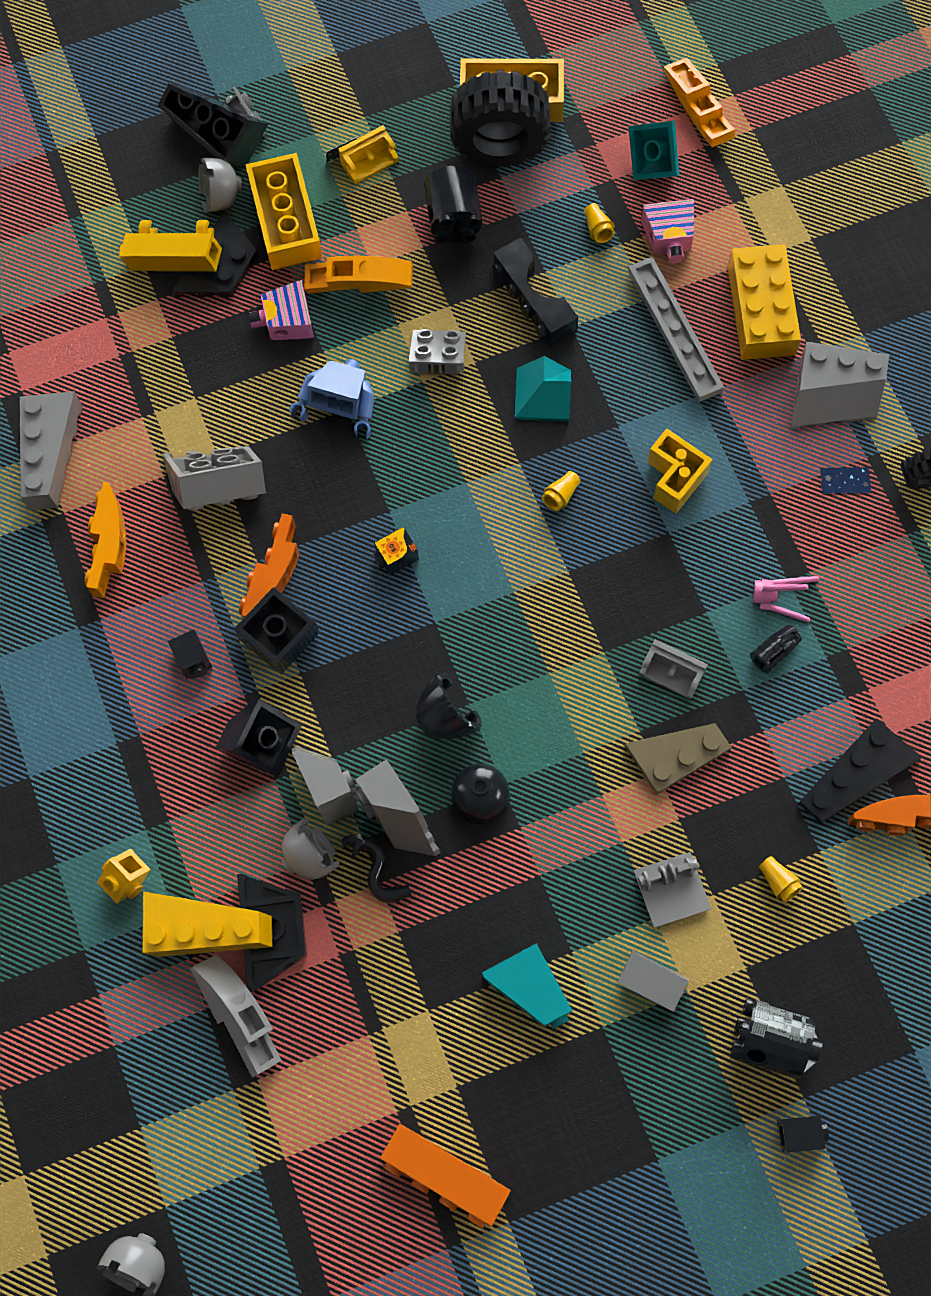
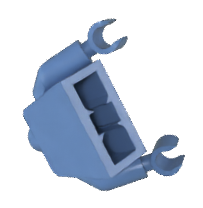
(337, 390)

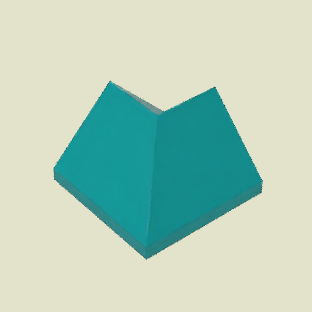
(654, 150)
(543, 391)

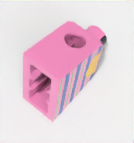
(669, 227)
(284, 313)

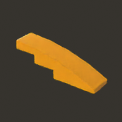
(698, 102)

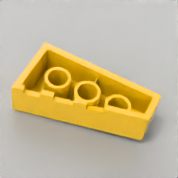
(194, 927)

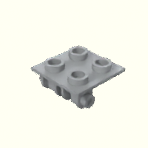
(437, 349)
(672, 889)

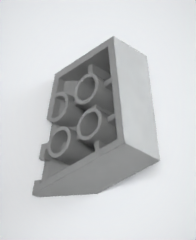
(838, 385)
(216, 477)
(329, 786)
(390, 803)

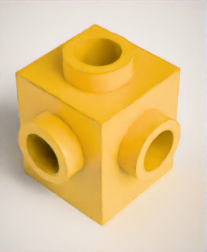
(123, 876)

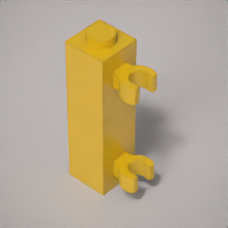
(171, 251)

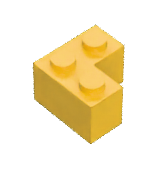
(682, 468)

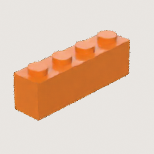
(446, 1175)

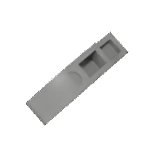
(239, 1010)

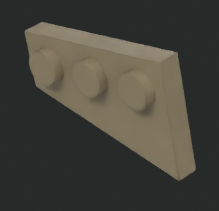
(677, 755)

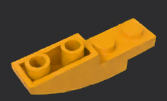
(358, 272)
(109, 533)

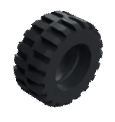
(500, 119)

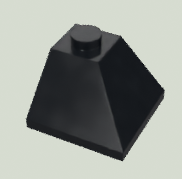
(259, 737)

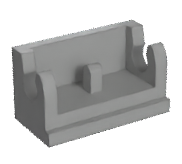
(673, 669)
(653, 980)

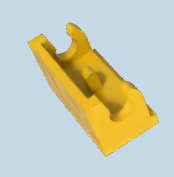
(368, 155)

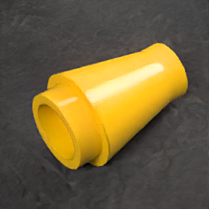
(599, 225)
(559, 493)
(781, 880)

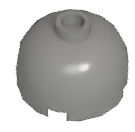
(218, 184)
(307, 852)
(134, 1264)

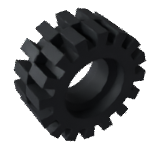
(917, 470)

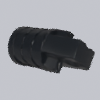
(775, 648)

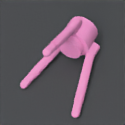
(767, 591)

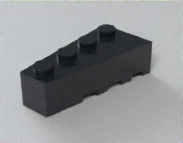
(216, 126)

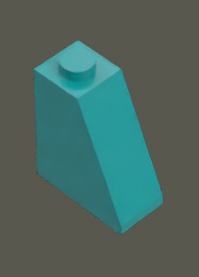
(531, 987)

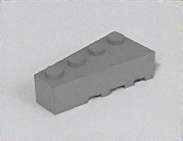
(45, 445)

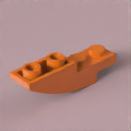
(280, 565)
(894, 815)

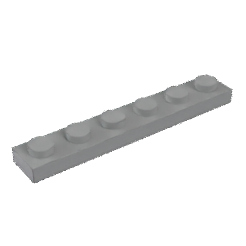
(675, 329)

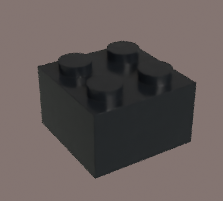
(277, 630)

